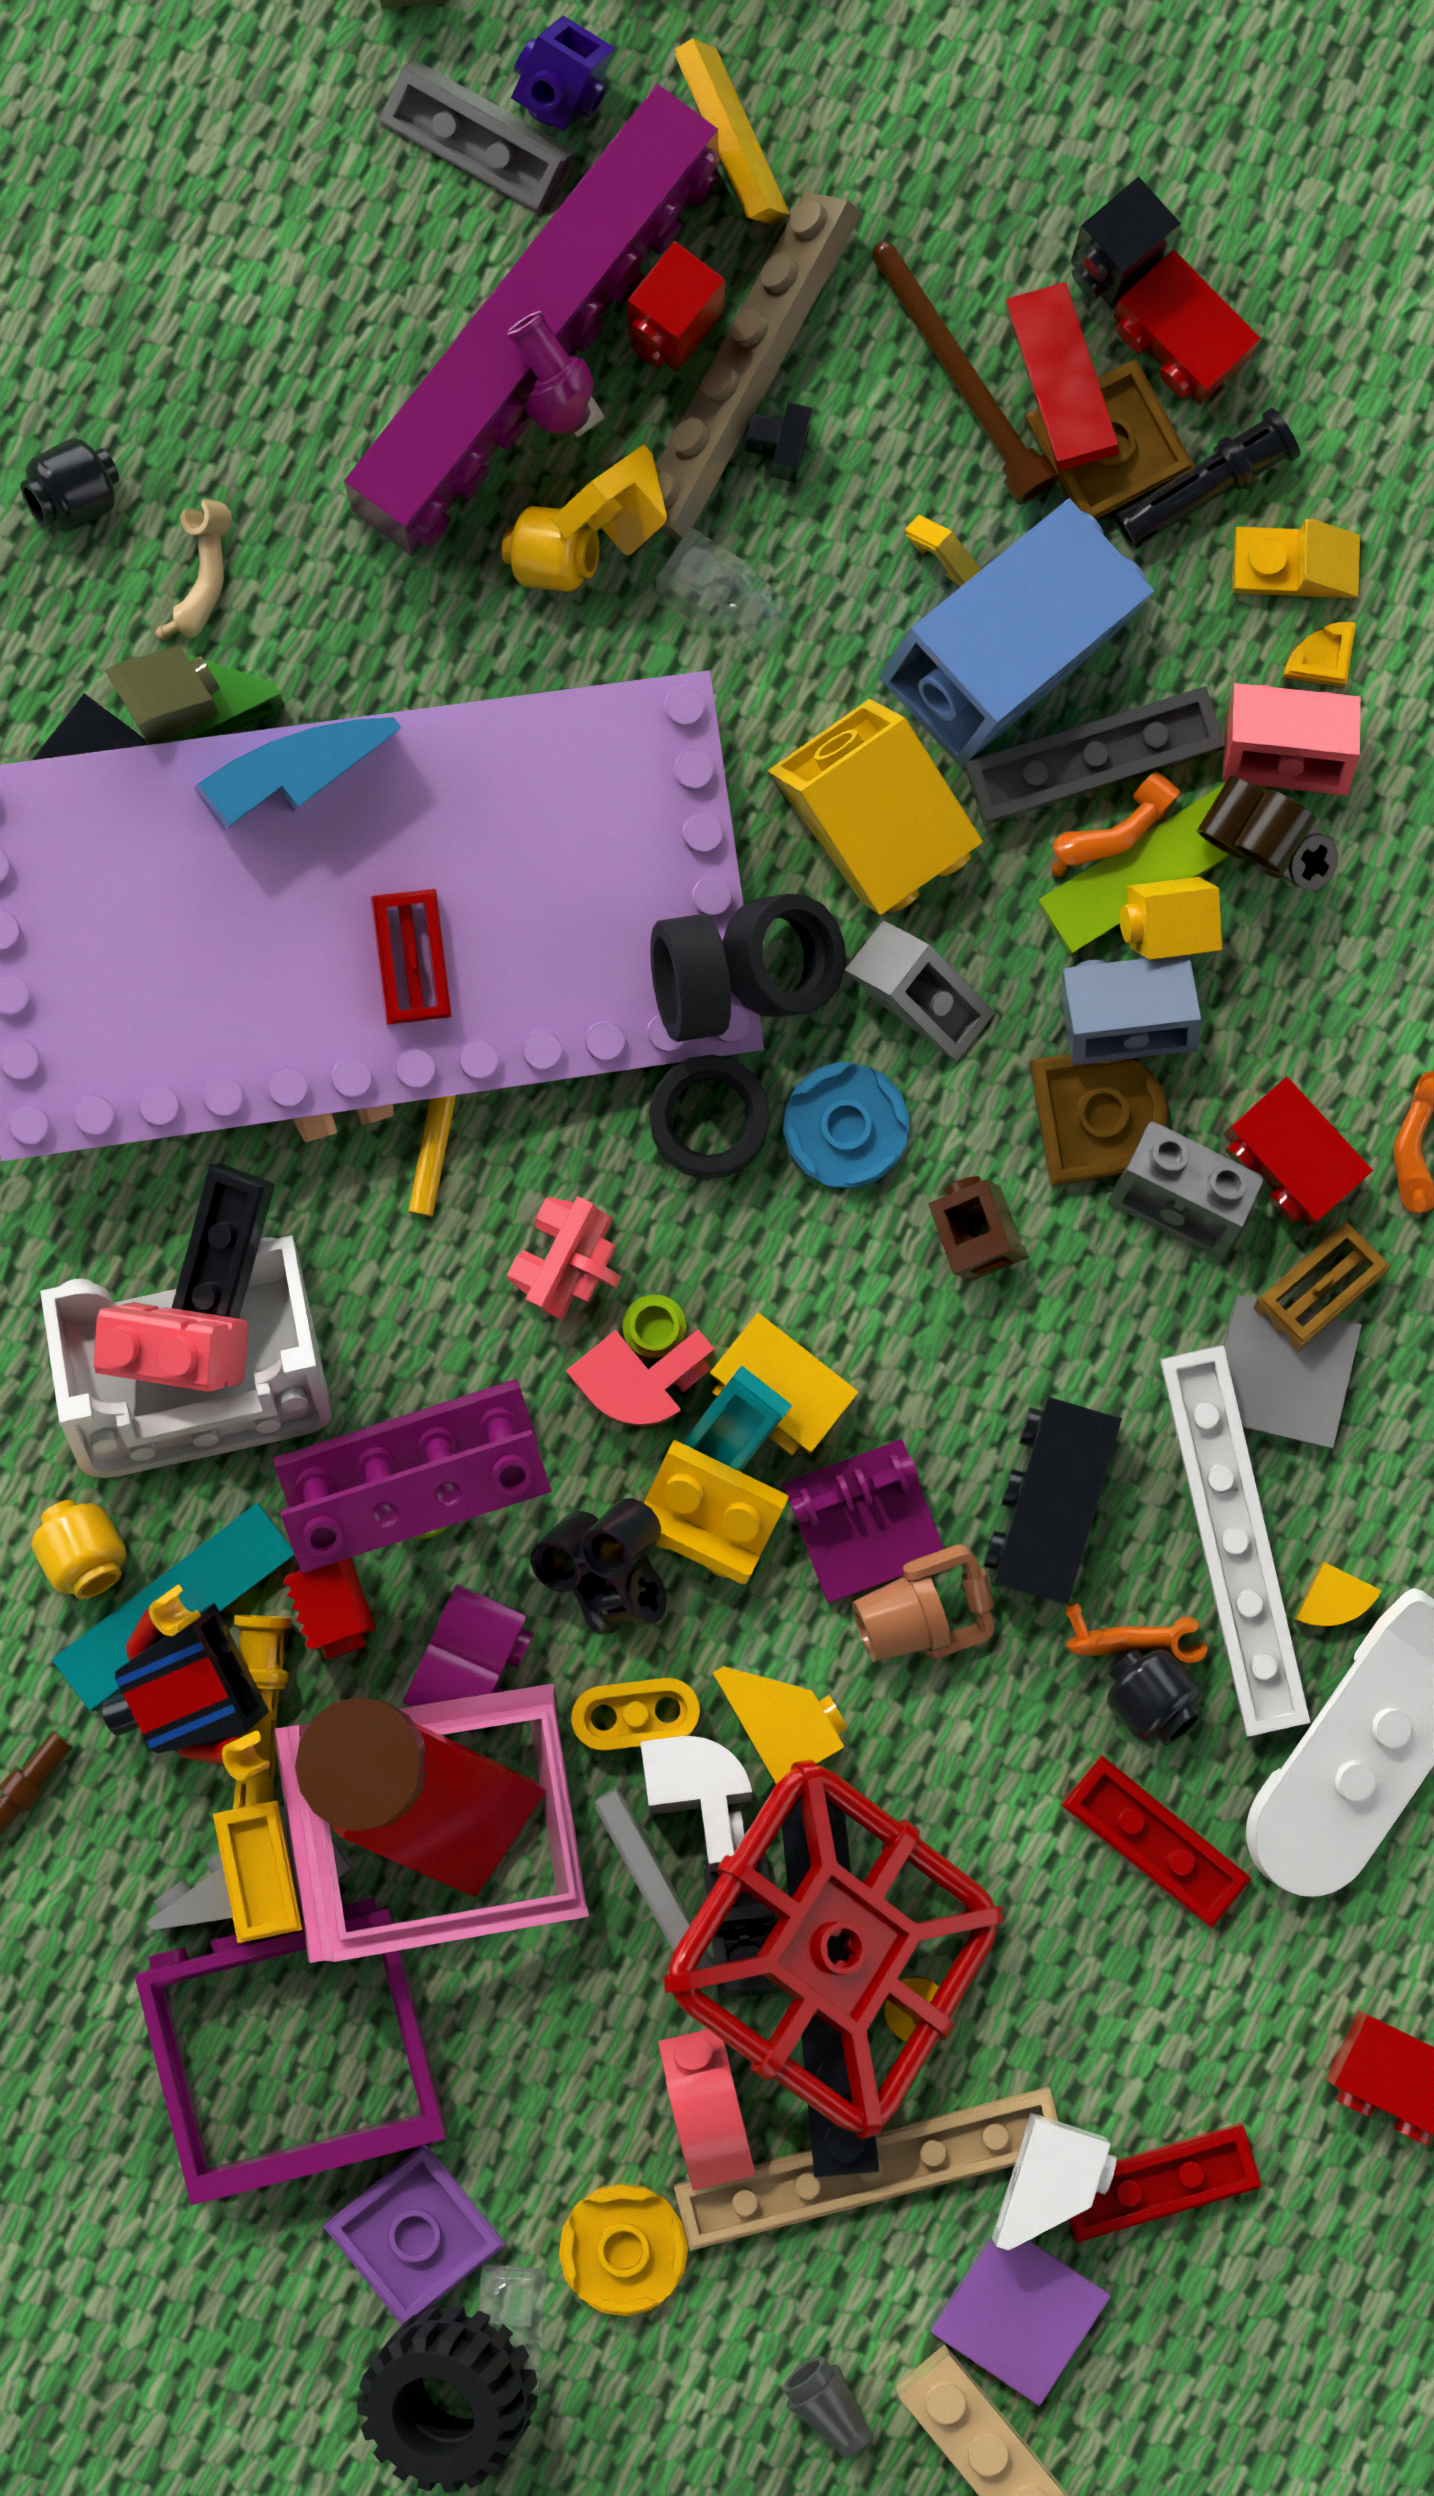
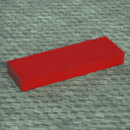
(1062, 376)
(1156, 1841)
(1171, 2182)

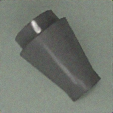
(826, 2404)

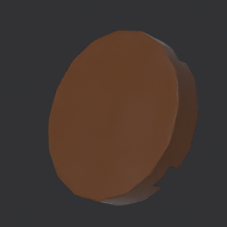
(361, 1764)

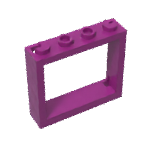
(303, 2159)

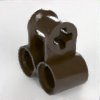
(1270, 834)

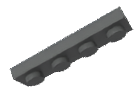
(1094, 755)

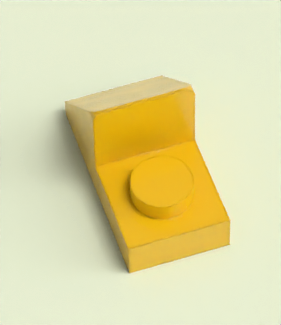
(620, 501)
(1296, 562)

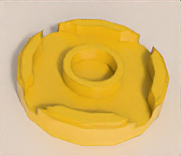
(626, 2222)

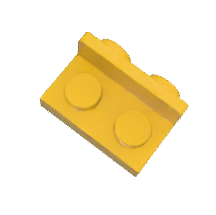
(713, 1512)

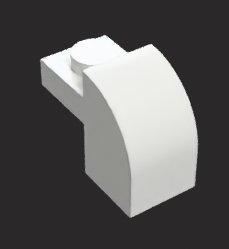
(695, 1775)

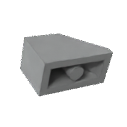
(920, 989)

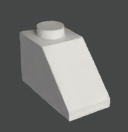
(1052, 2179)

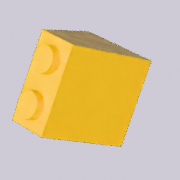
(877, 806)

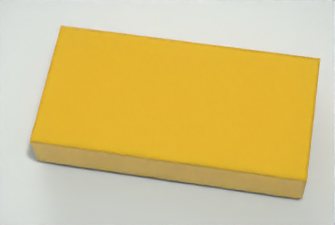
(258, 1871)

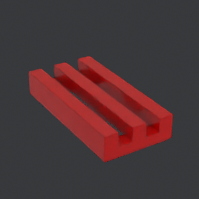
(385, 958)

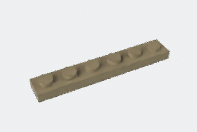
(751, 356)

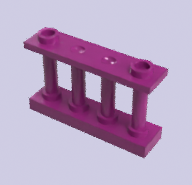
(410, 1476)

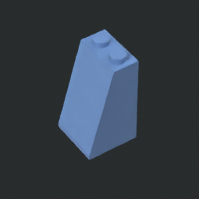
(1015, 632)

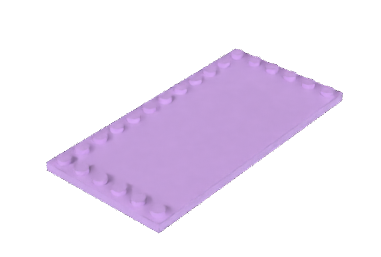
(234, 973)

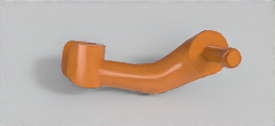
(1085, 846)
(1413, 1177)
(1129, 1638)

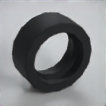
(822, 955)
(690, 977)
(702, 1069)

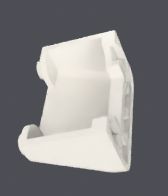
(140, 1425)

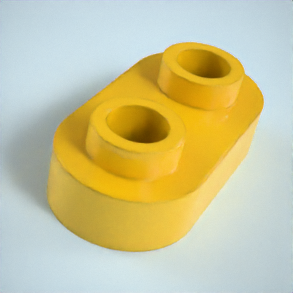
(635, 1713)

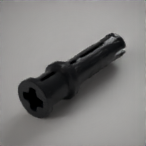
(1232, 465)

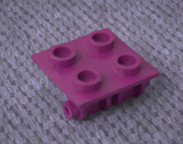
(863, 1519)

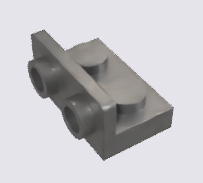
(1186, 1190)

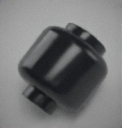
(69, 485)
(1154, 1696)

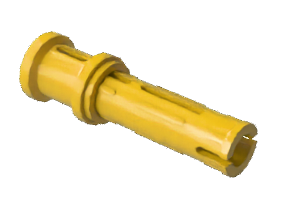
(262, 1651)

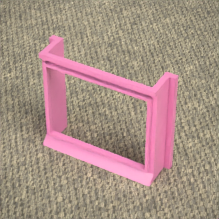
(315, 1857)

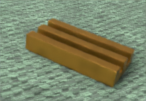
(1286, 1321)

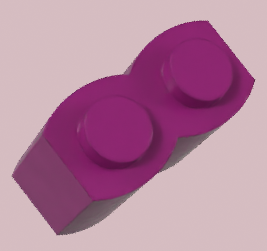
(469, 1649)

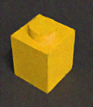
(1172, 918)

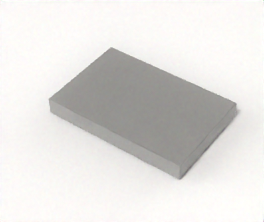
(646, 1868)

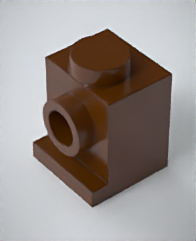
(954, 1216)

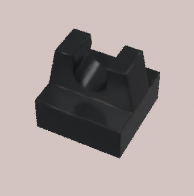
(781, 439)

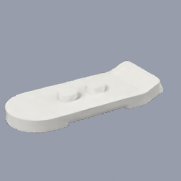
(1356, 1761)

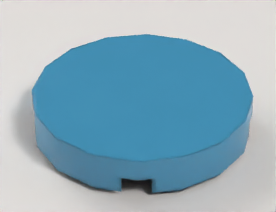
(836, 1148)

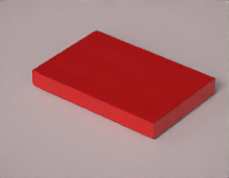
(460, 1818)

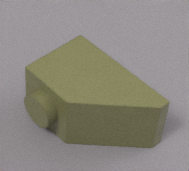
(165, 692)

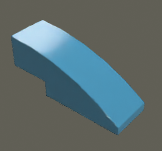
(293, 766)

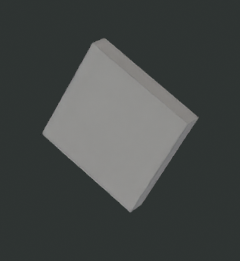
(1287, 1390)

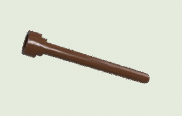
(1025, 469)

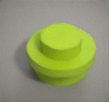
(654, 1326)

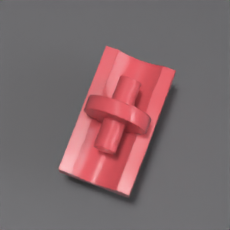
(574, 1261)

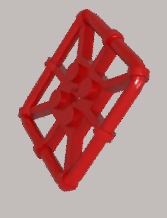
(797, 1953)

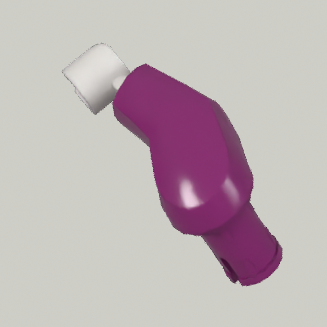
(563, 383)

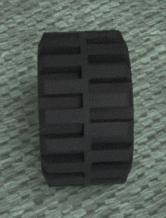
(418, 2433)

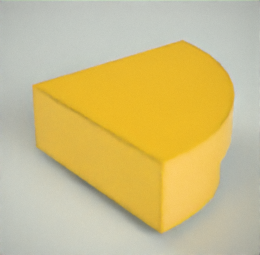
(945, 545)
(1323, 656)
(1335, 1598)

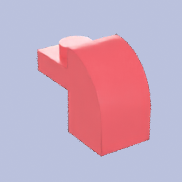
(631, 1393)
(706, 2109)

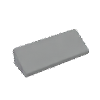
(476, 135)

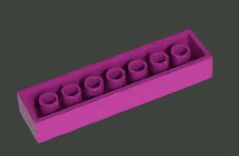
(570, 275)

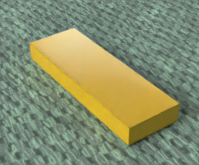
(736, 138)

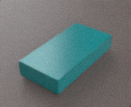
(738, 1420)

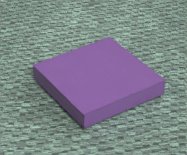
(414, 2234)
(1020, 2315)

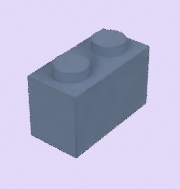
(1130, 1009)

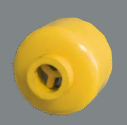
(544, 556)
(79, 1549)

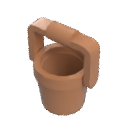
(910, 1616)

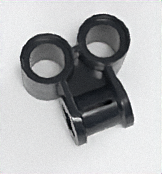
(605, 1564)

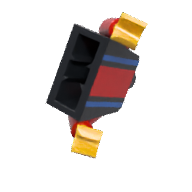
(188, 1688)

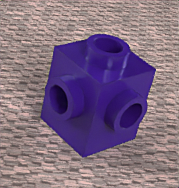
(562, 74)

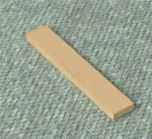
(909, 2161)

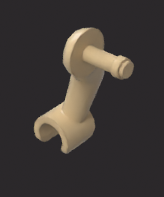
(198, 605)

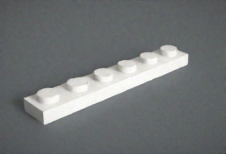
(1234, 1540)

